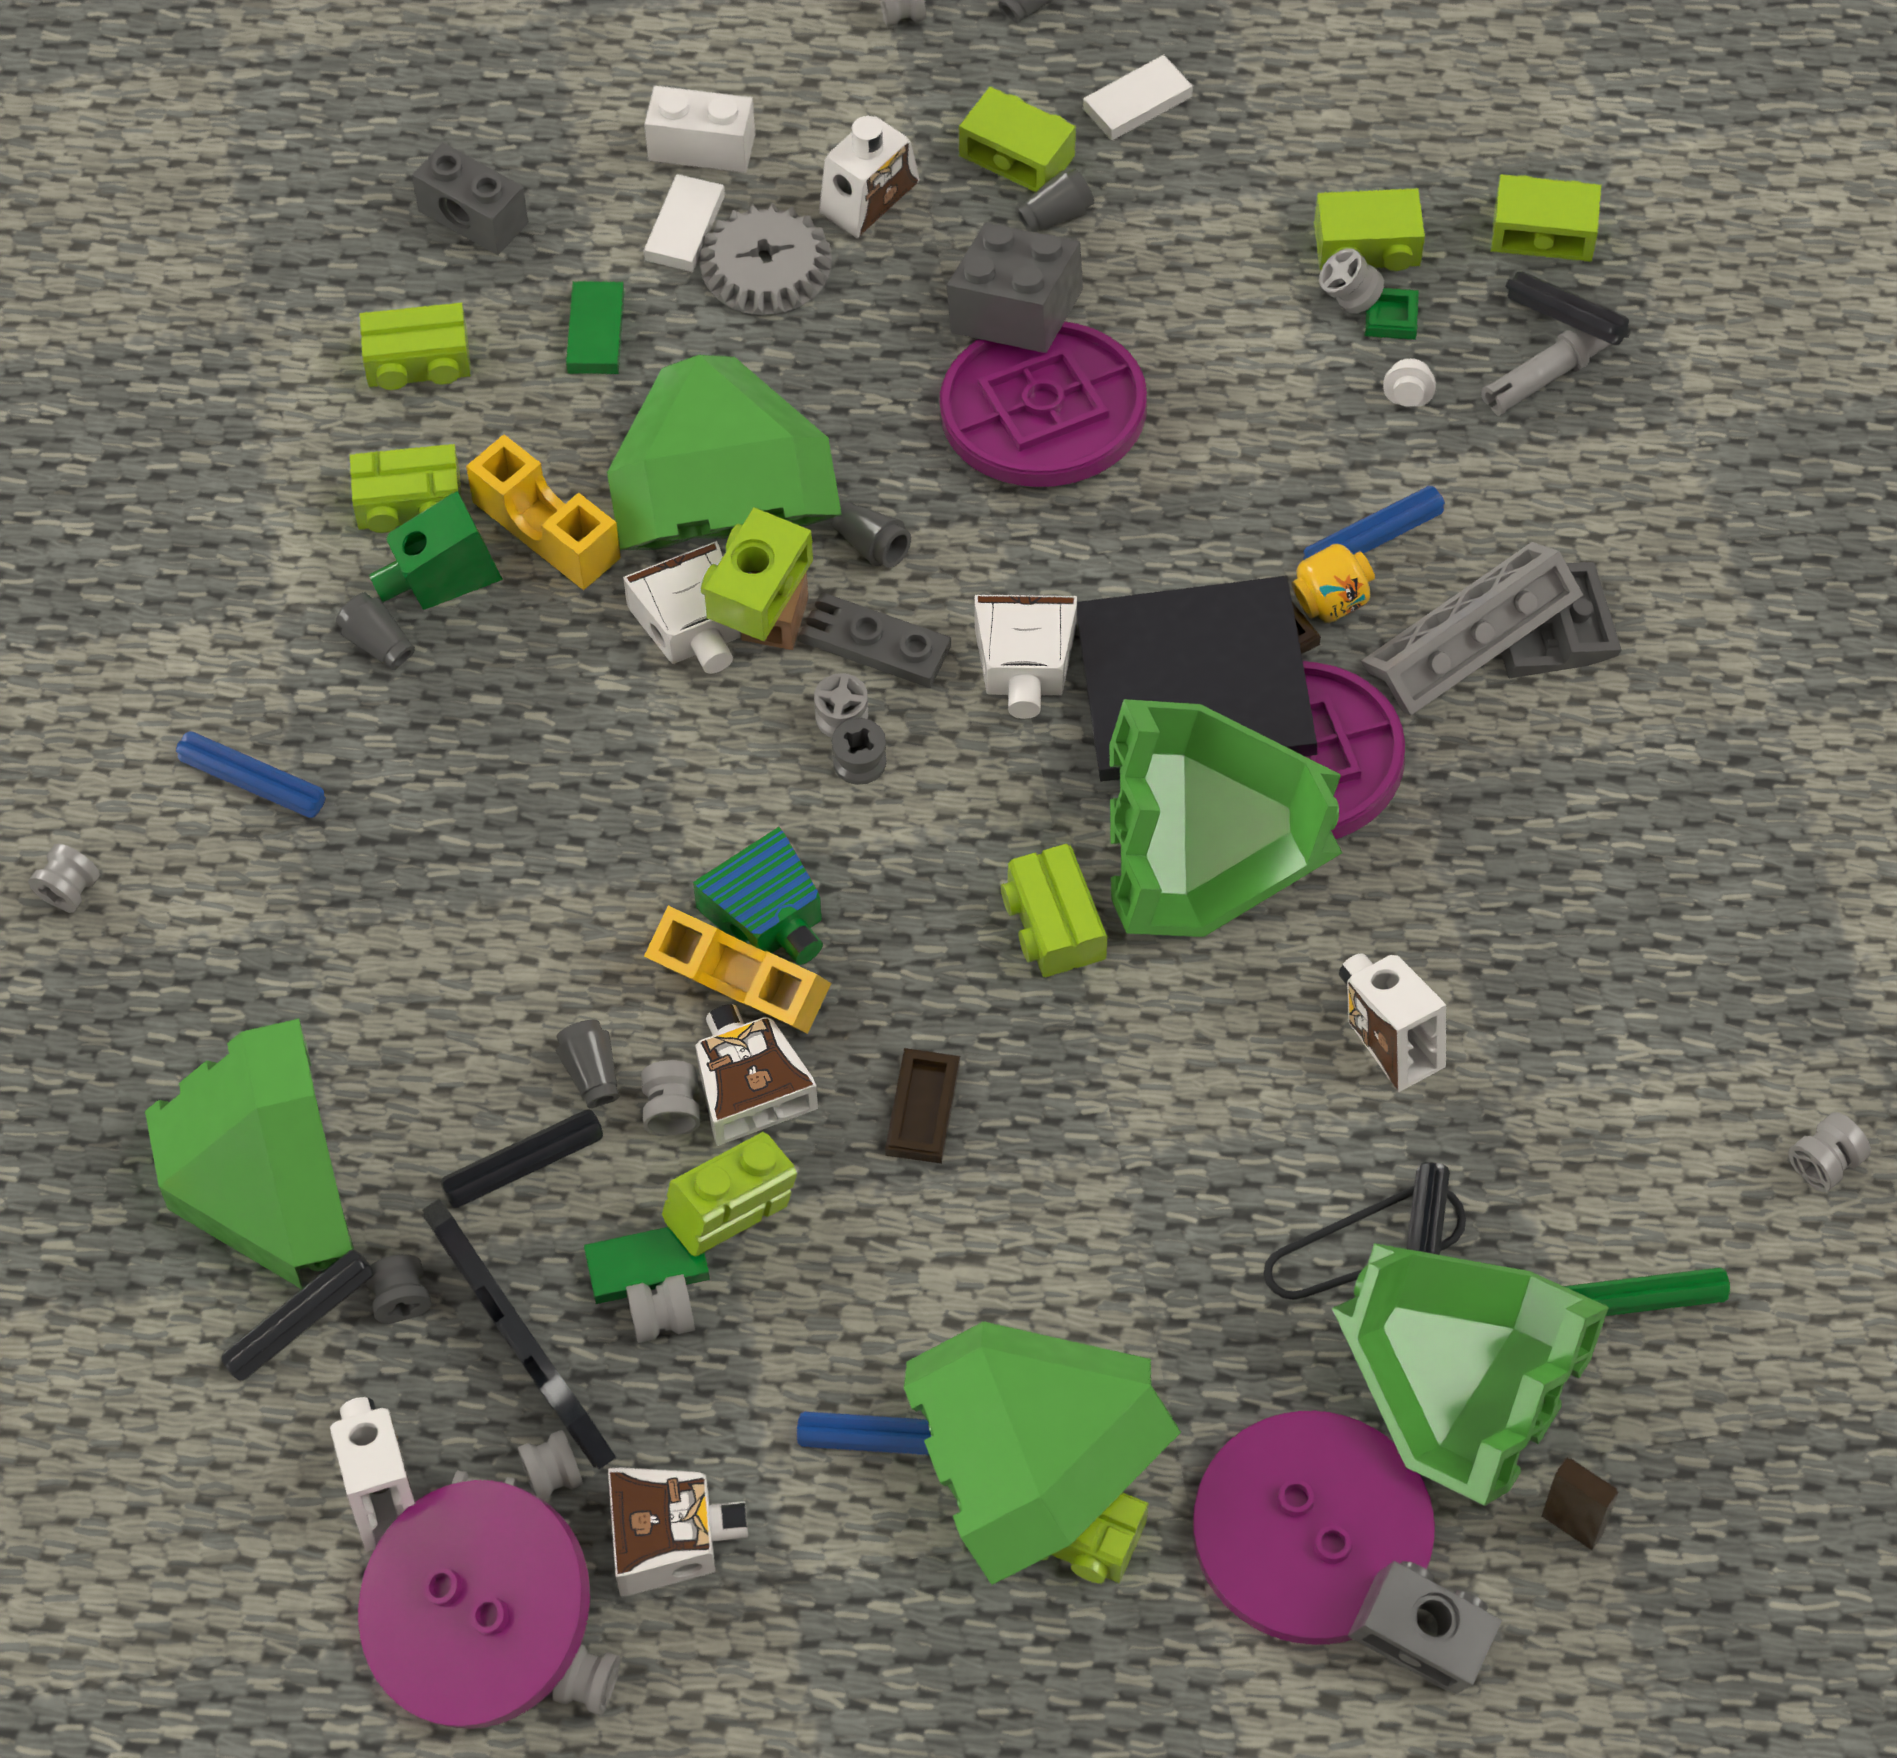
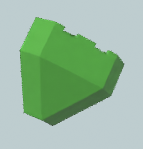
(710, 452)
(1210, 818)
(251, 1155)
(1465, 1360)
(1033, 1436)

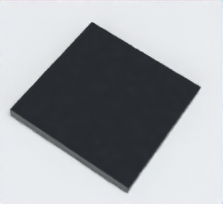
(1199, 645)

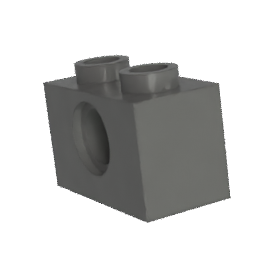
(470, 198)
(1391, 1628)

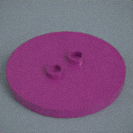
(1041, 413)
(1358, 739)
(1304, 1520)
(473, 1604)

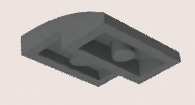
(1573, 637)

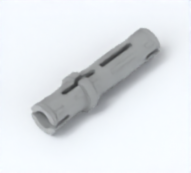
(1569, 352)

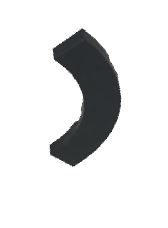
(518, 1335)

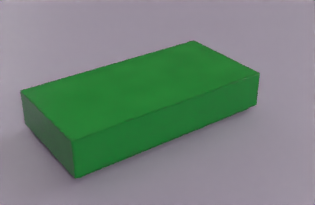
(595, 327)
(639, 1259)

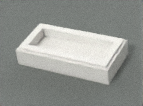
(1137, 97)
(684, 222)

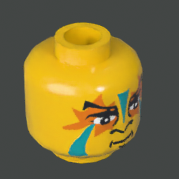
(1333, 583)

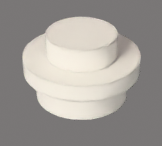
(1409, 383)

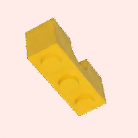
(569, 536)
(737, 969)

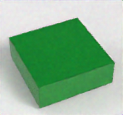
(1393, 315)

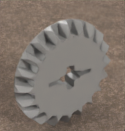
(745, 283)

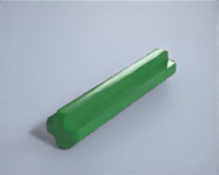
(1658, 1291)

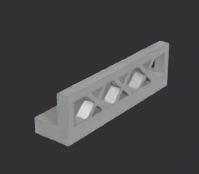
(1474, 626)

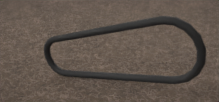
(1268, 1268)

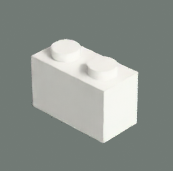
(700, 129)

